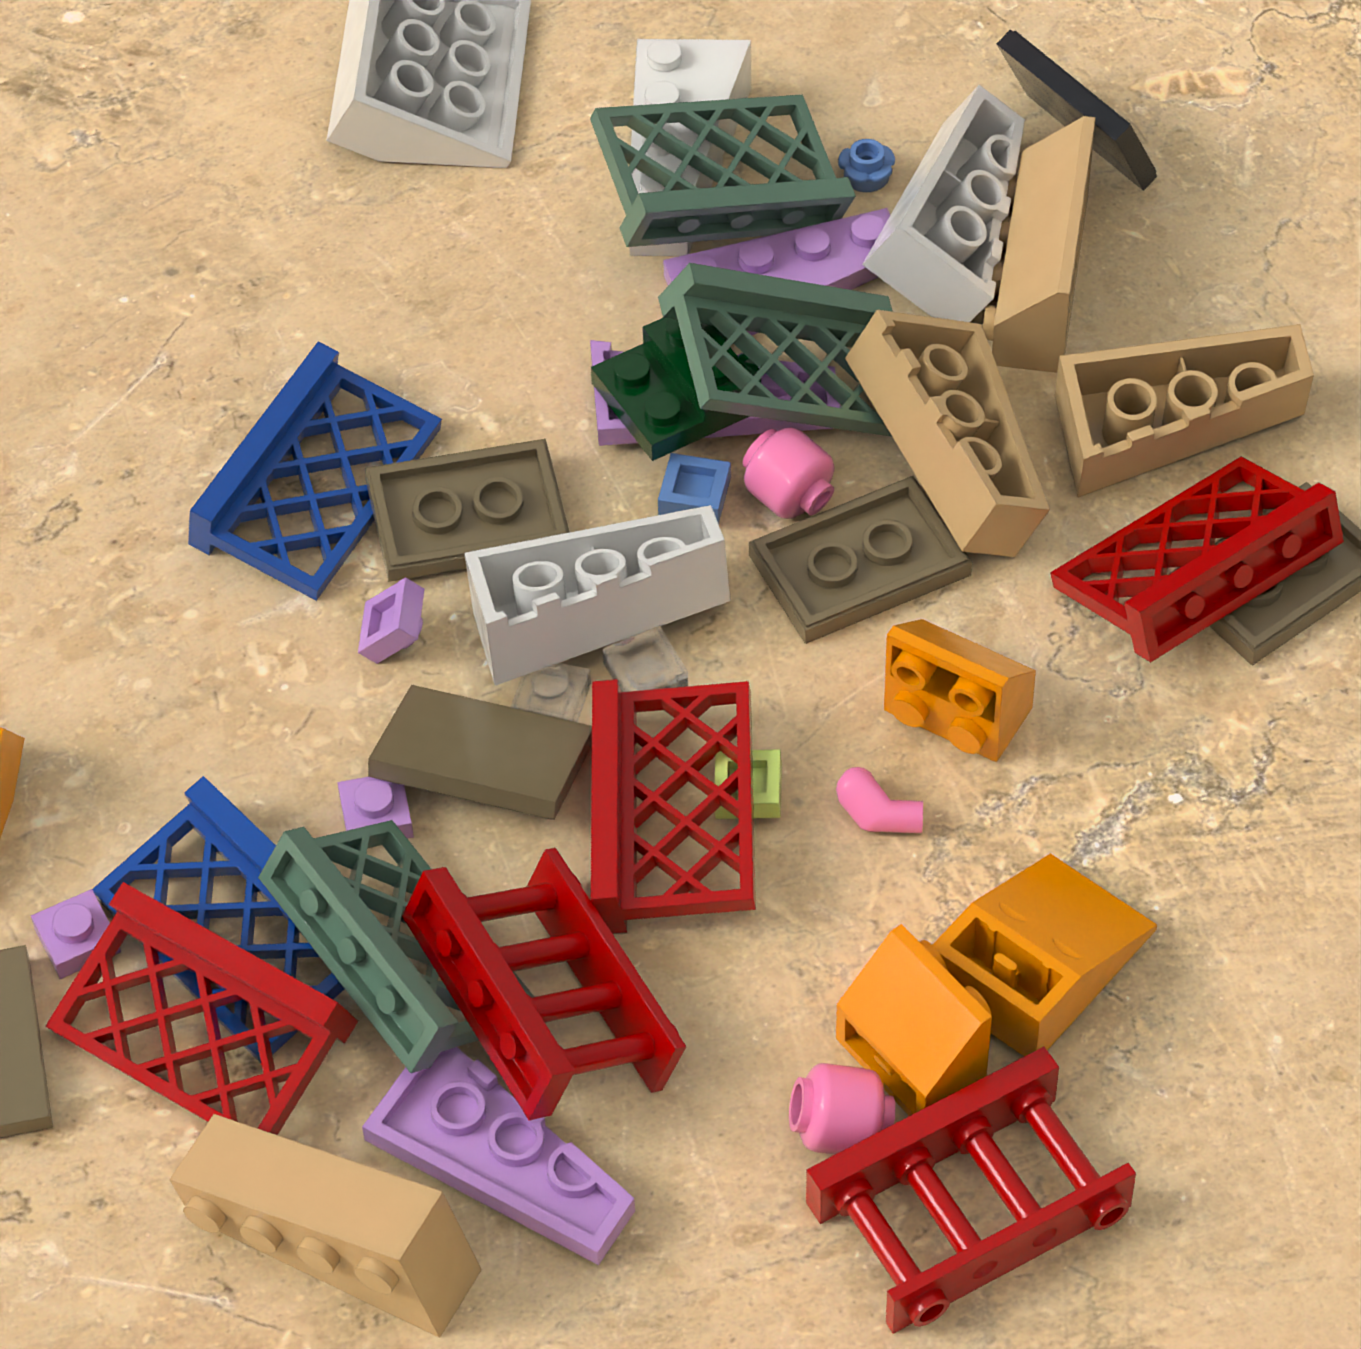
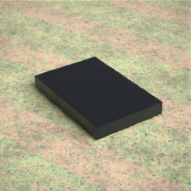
(1070, 100)

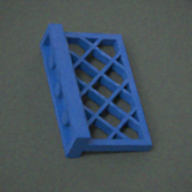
(265, 455)
(246, 853)

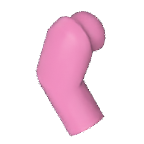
(872, 807)

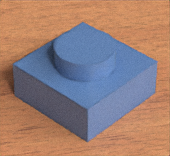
(693, 484)

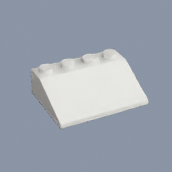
(430, 80)

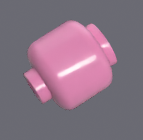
(789, 473)
(839, 1107)

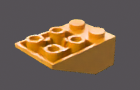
(1041, 950)

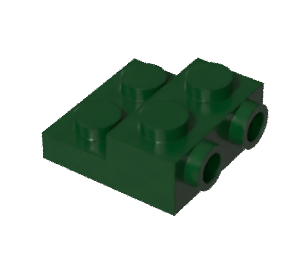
(655, 390)

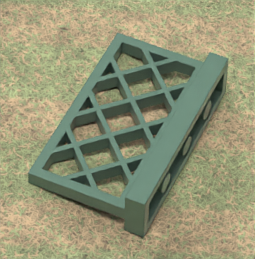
(733, 206)
(784, 313)
(355, 946)

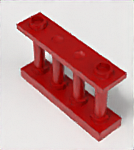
(511, 1021)
(966, 1125)

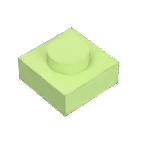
(766, 782)

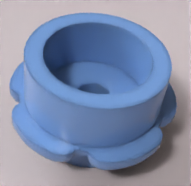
(867, 165)

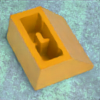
(955, 688)
(914, 1023)

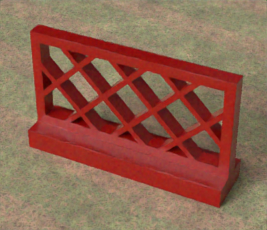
(1211, 576)
(618, 817)
(214, 961)

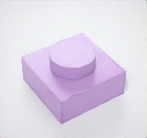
(391, 620)
(374, 801)
(71, 931)

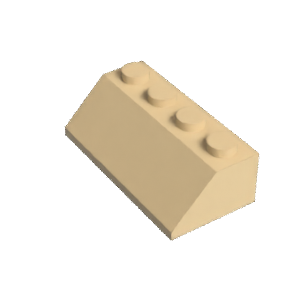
(1041, 250)

